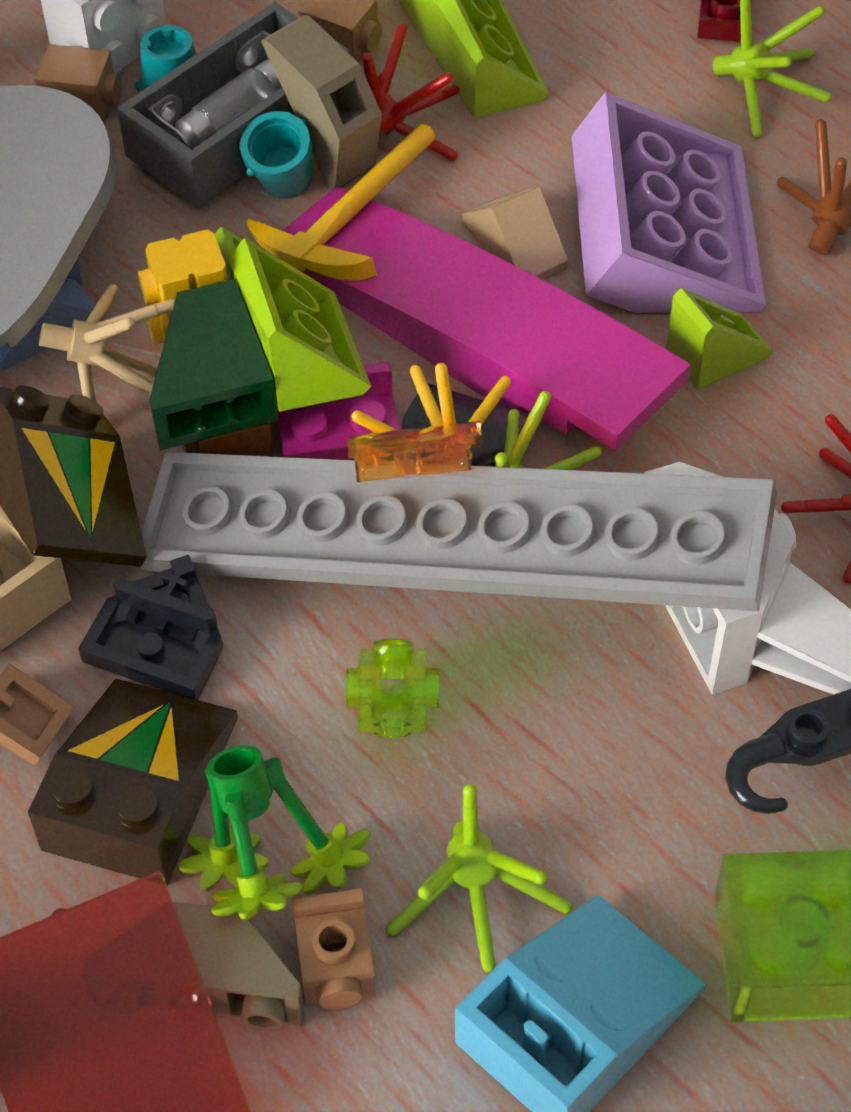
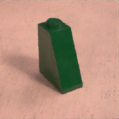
(210, 369)

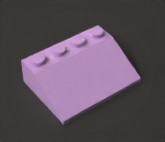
(662, 212)

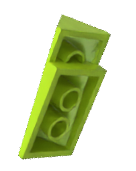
(481, 51)
(296, 327)

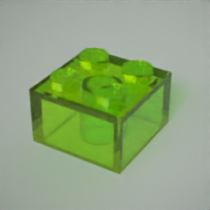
(786, 934)

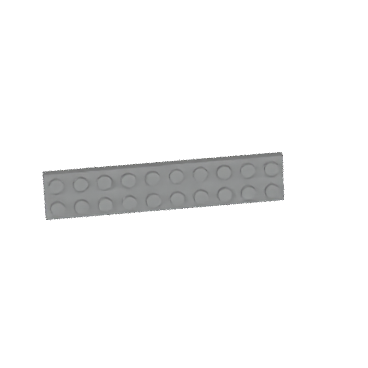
(467, 530)

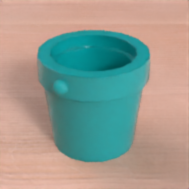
(163, 51)
(278, 153)

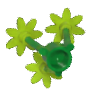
(242, 790)

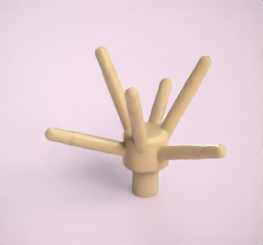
(88, 339)

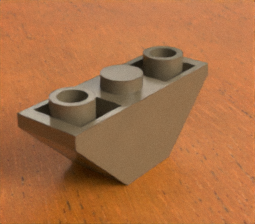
(331, 95)
(241, 970)

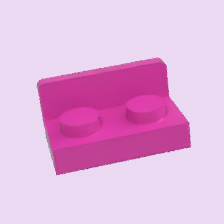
(324, 428)

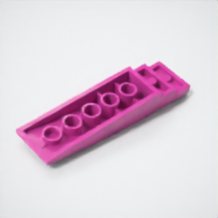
(499, 321)

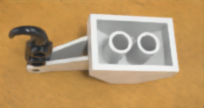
(794, 634)

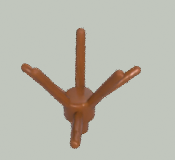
(834, 209)

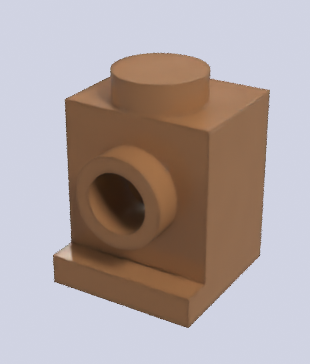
(332, 923)

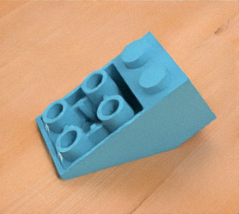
(574, 1009)

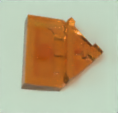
(414, 451)

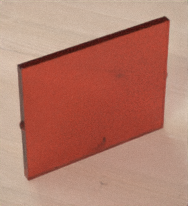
(111, 1012)

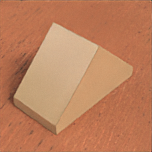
(519, 231)

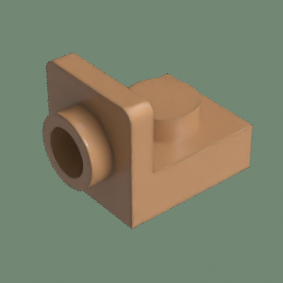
(29, 714)

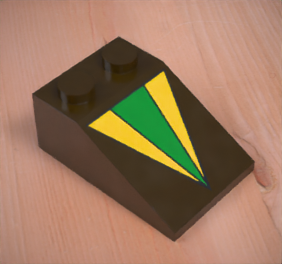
(66, 479)
(130, 780)

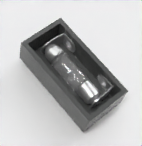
(193, 118)

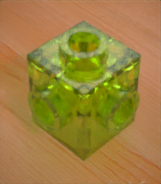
(390, 711)

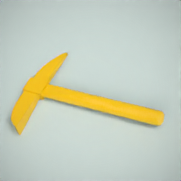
(308, 247)

